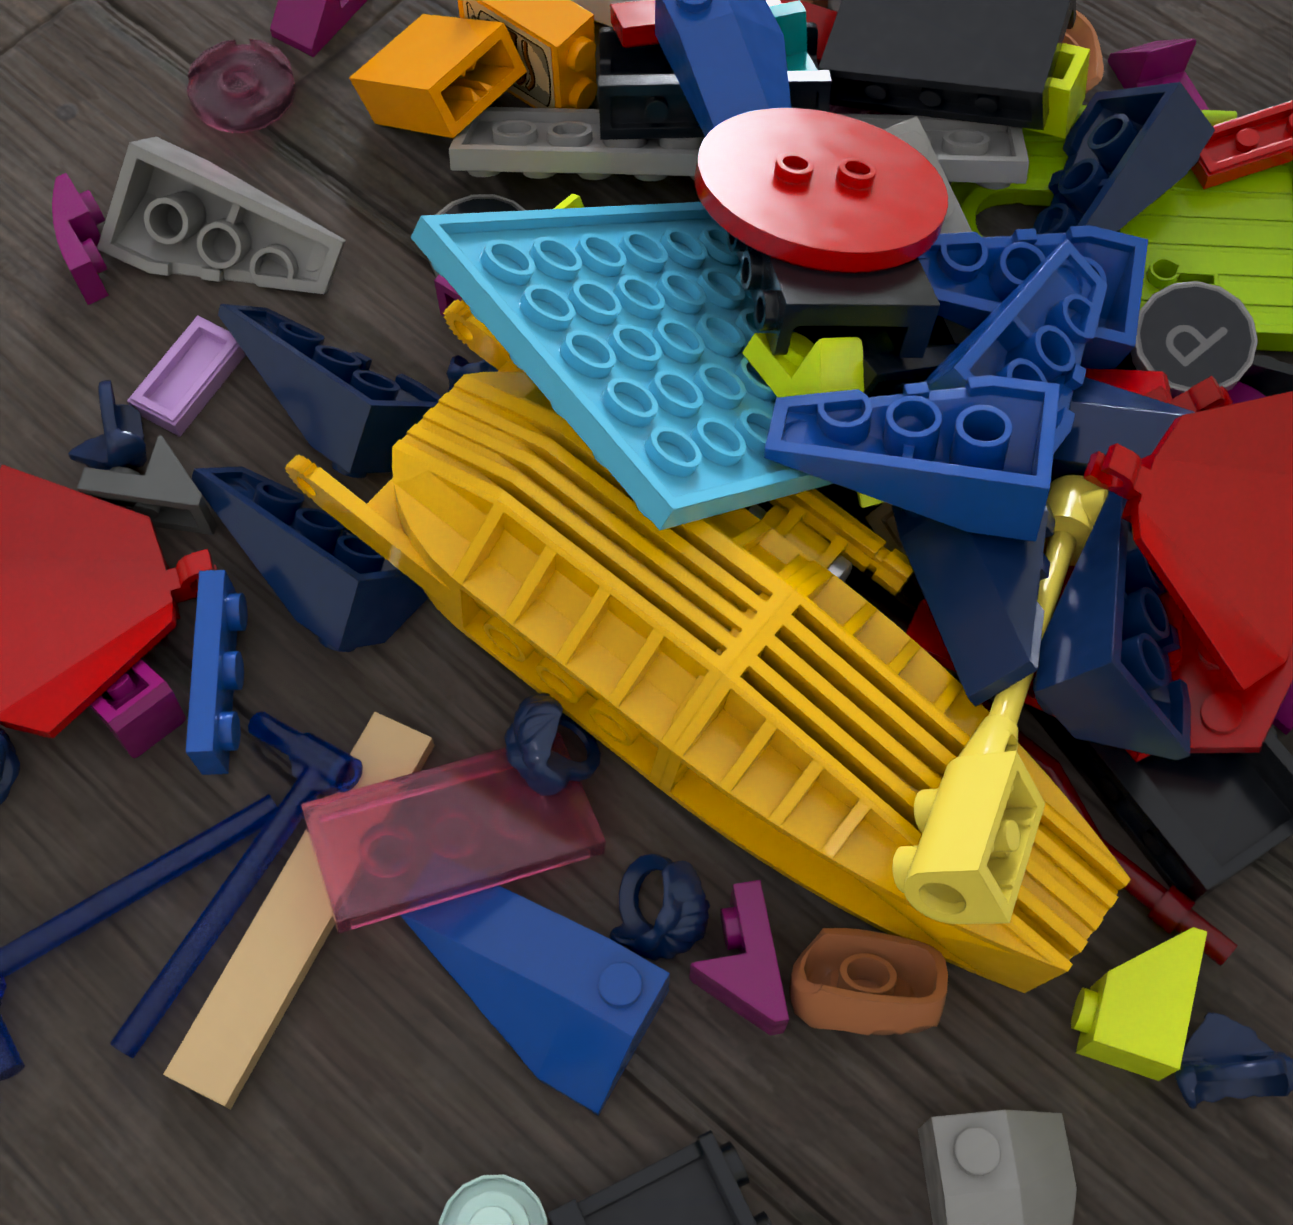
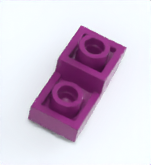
(78, 236)

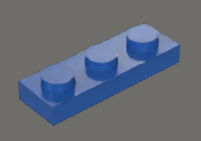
(215, 673)

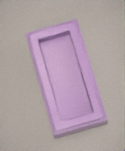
(187, 376)

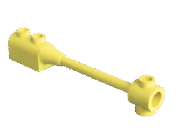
(987, 805)

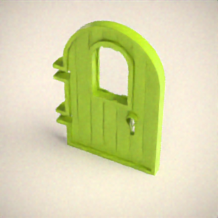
(1217, 235)

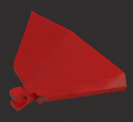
(1218, 526)
(77, 598)

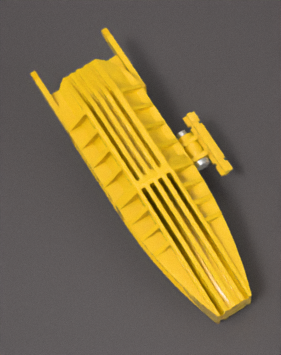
(713, 658)

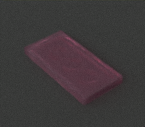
(443, 836)

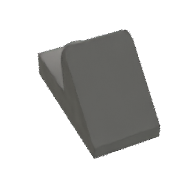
(162, 493)

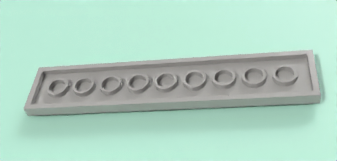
(569, 142)

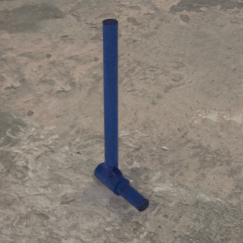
(318, 770)
(117, 897)

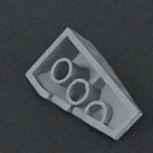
(203, 222)
(998, 1168)

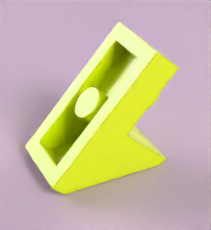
(808, 367)

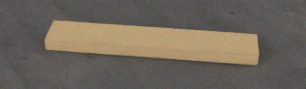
(280, 943)

